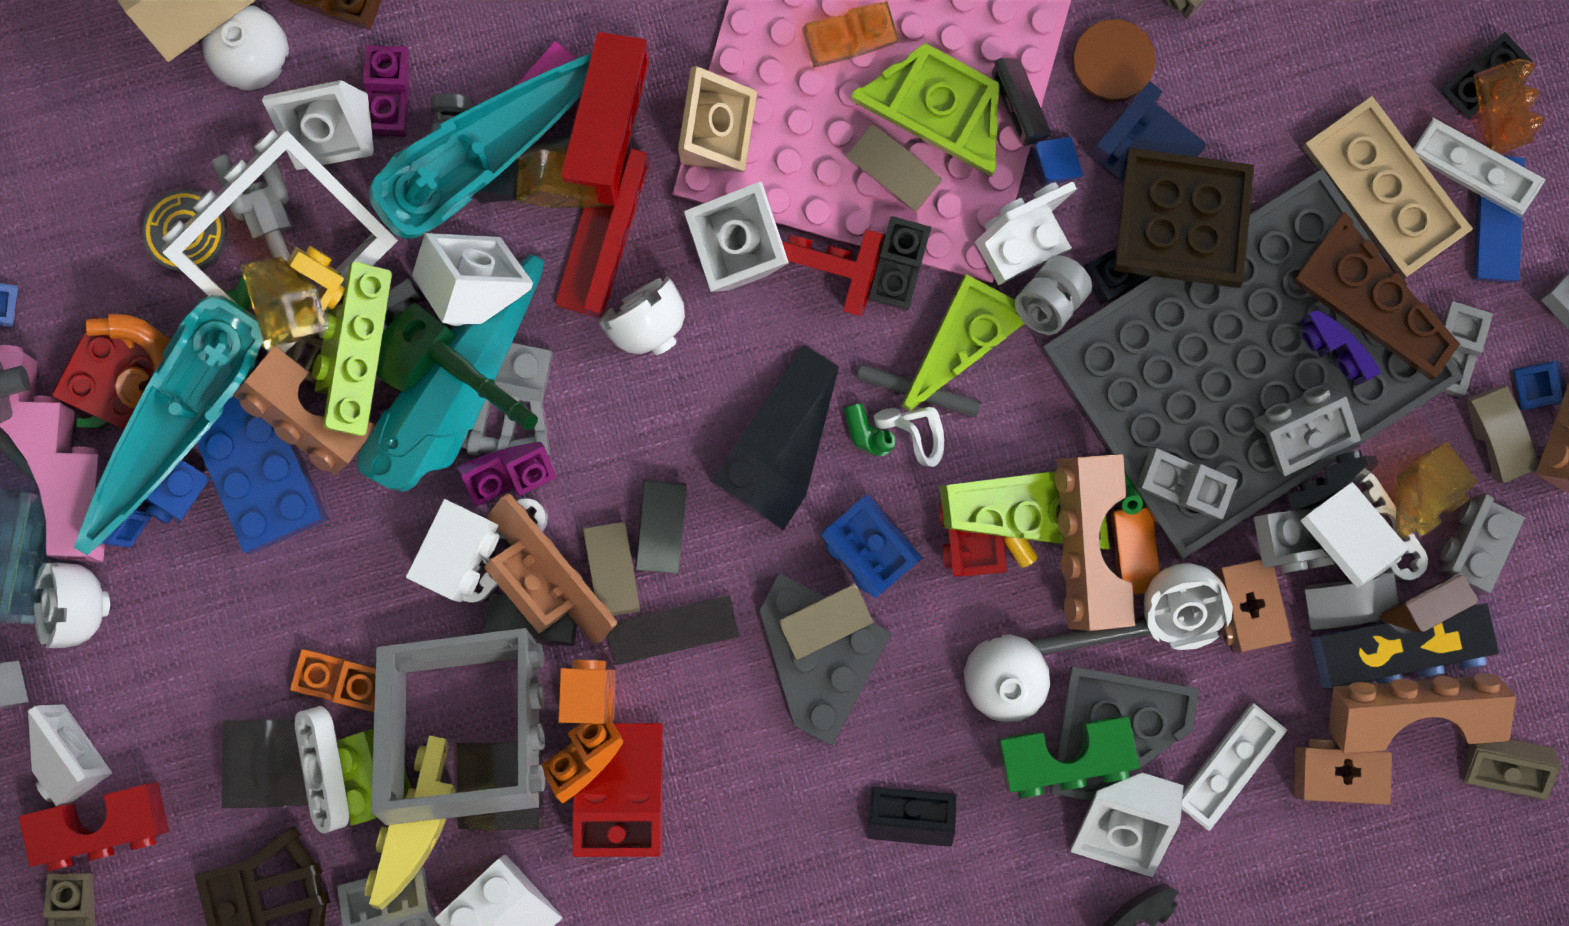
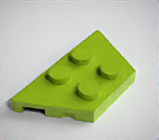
(939, 104)

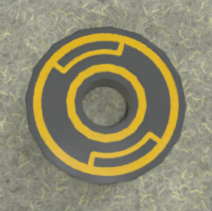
(175, 207)

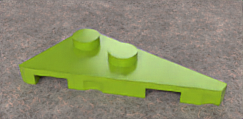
(969, 329)

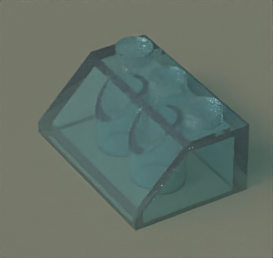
(20, 554)

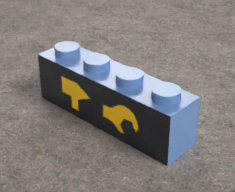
(1389, 651)

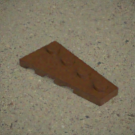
(1365, 291)

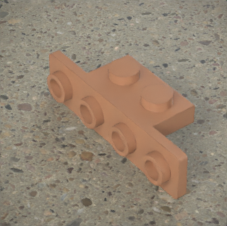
(540, 578)

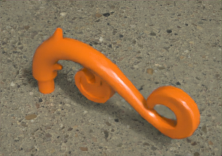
(131, 330)

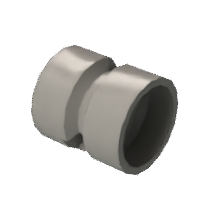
(1053, 295)

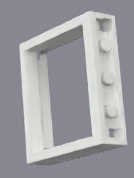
(239, 179)

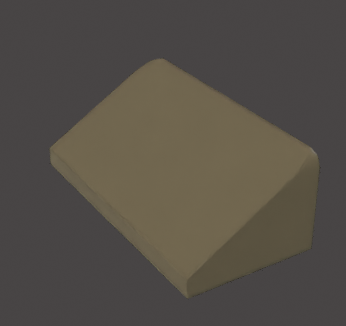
(825, 621)
(1512, 767)

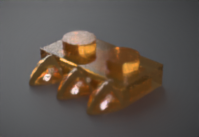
(1505, 105)

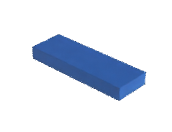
(1497, 241)

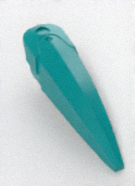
(468, 151)
(183, 399)
(434, 415)

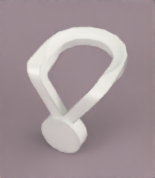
(892, 417)

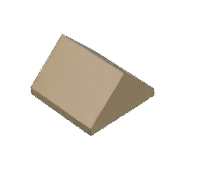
(716, 122)

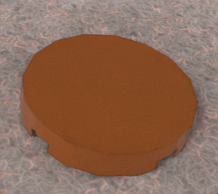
(1113, 60)

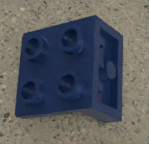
(1144, 127)

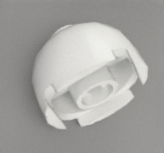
(246, 49)
(646, 318)
(69, 605)
(1186, 606)
(1007, 678)

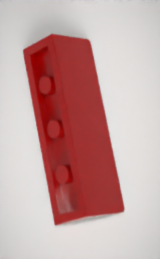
(607, 114)
(601, 244)

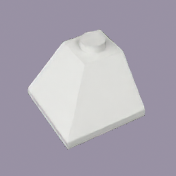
(62, 755)
(1131, 823)

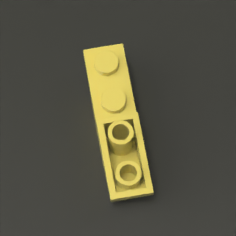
(410, 844)

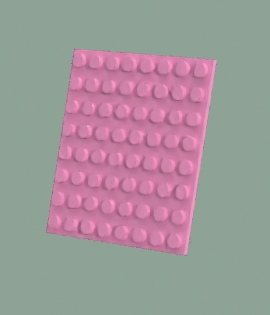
(810, 124)

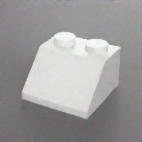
(736, 238)
(468, 277)
(453, 552)
(500, 899)

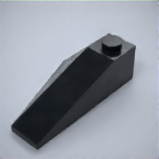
(778, 449)

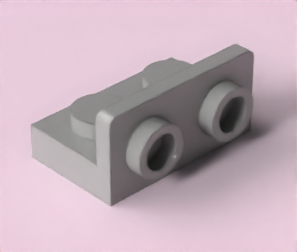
(1308, 428)
(1288, 542)
(1481, 542)
(407, 909)

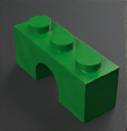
(1105, 752)

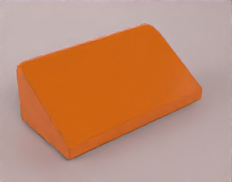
(1135, 548)

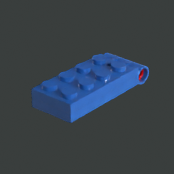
(259, 479)

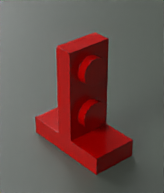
(839, 262)

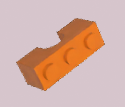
(587, 692)

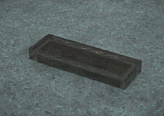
(673, 630)

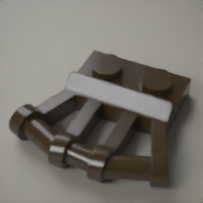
(234, 892)

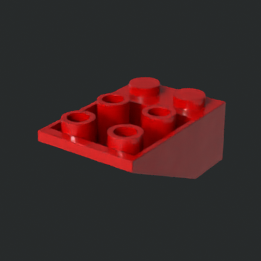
(624, 803)

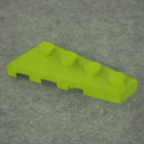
(1009, 507)

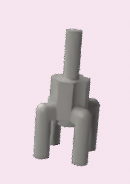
(261, 206)

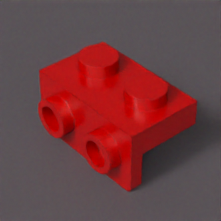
(973, 552)

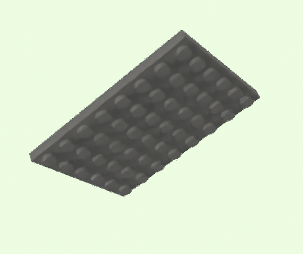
(1201, 361)

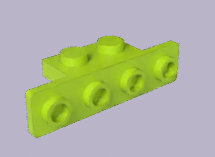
(352, 349)

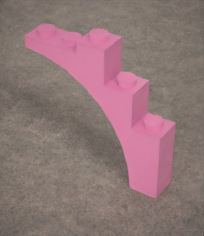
(63, 474)

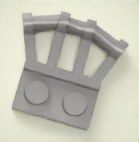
(525, 379)

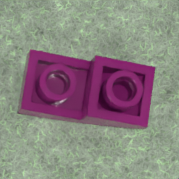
(387, 89)
(514, 468)

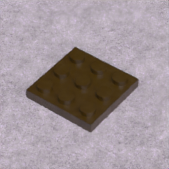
(1184, 218)

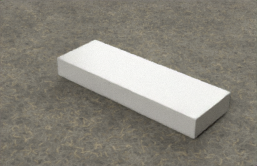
(1478, 168)
(1231, 766)

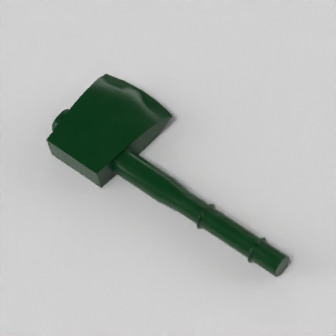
(417, 342)

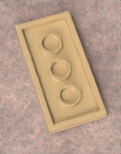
(1387, 187)

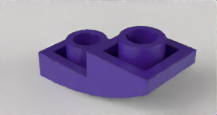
(1326, 335)

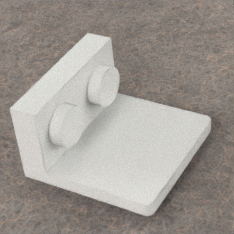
(1025, 234)

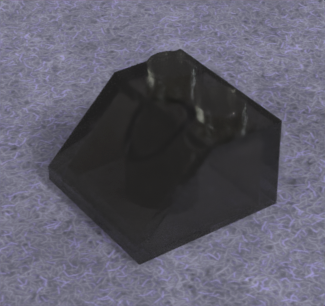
(261, 764)
(491, 767)

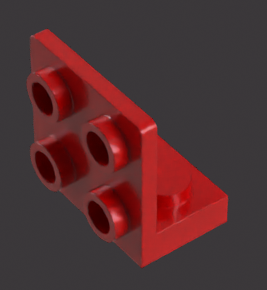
(92, 375)

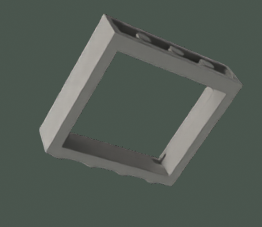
(392, 667)

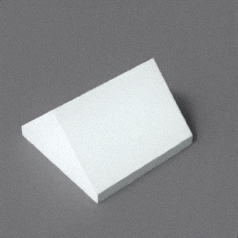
(325, 119)
(1355, 535)

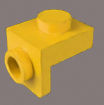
(315, 266)

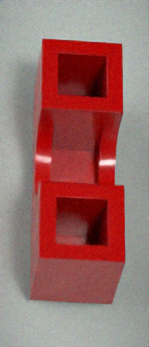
(57, 833)

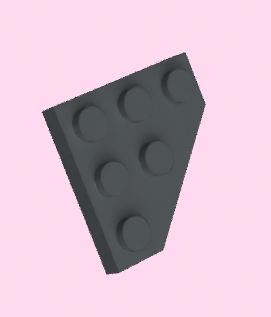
(828, 681)
(1157, 714)

